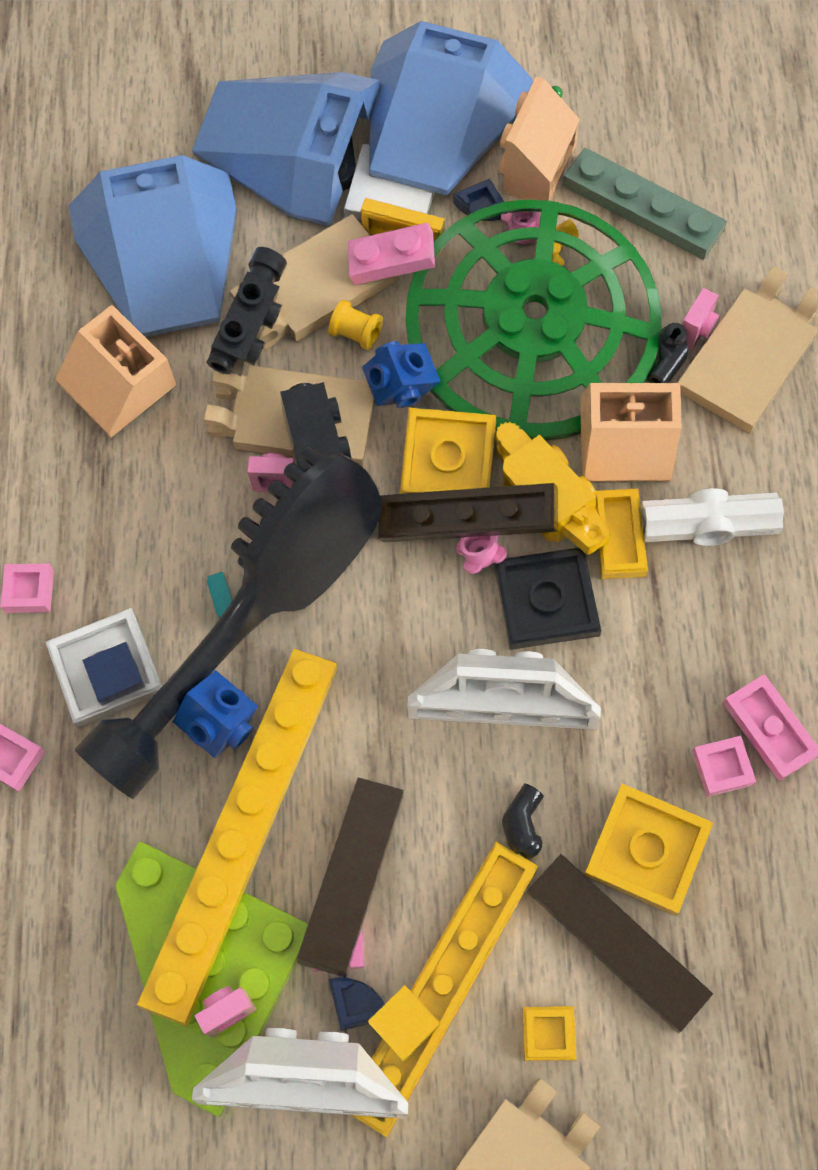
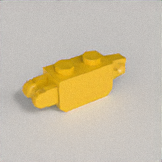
(539, 463)

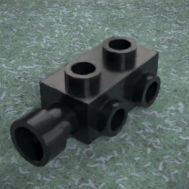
(249, 314)

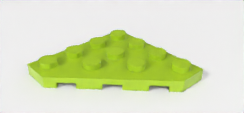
(254, 956)

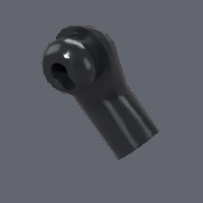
(519, 825)

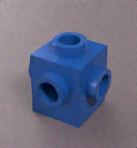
(400, 374)
(216, 715)

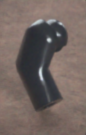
(672, 353)

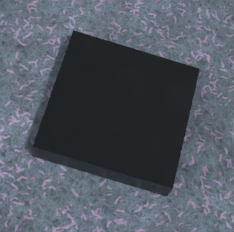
(547, 598)

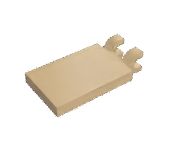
(317, 282)
(751, 353)
(258, 415)
(526, 1141)

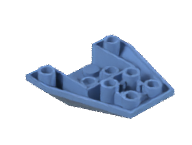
(440, 104)
(286, 137)
(159, 240)

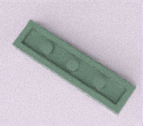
(644, 203)

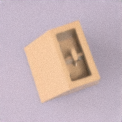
(537, 143)
(114, 371)
(630, 431)

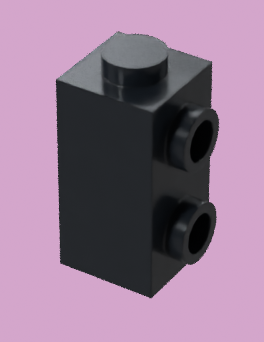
(312, 421)

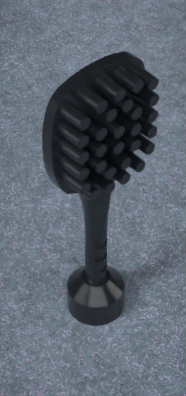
(286, 567)

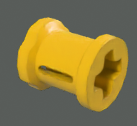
(355, 325)

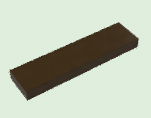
(469, 513)
(350, 878)
(620, 943)

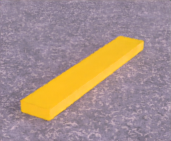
(457, 964)

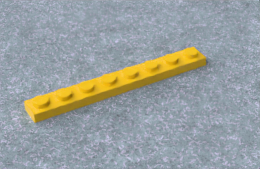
(237, 840)

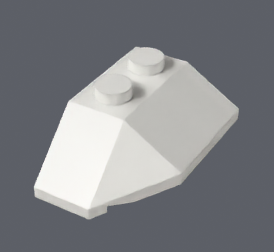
(504, 691)
(302, 1077)

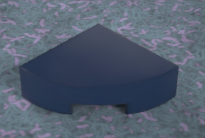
(478, 197)
(354, 1002)

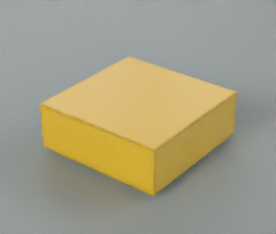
(404, 1023)
(549, 1033)

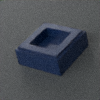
(113, 673)

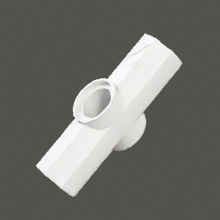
(712, 517)

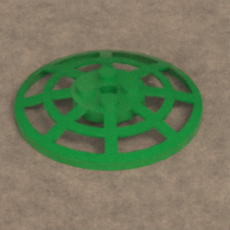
(531, 338)

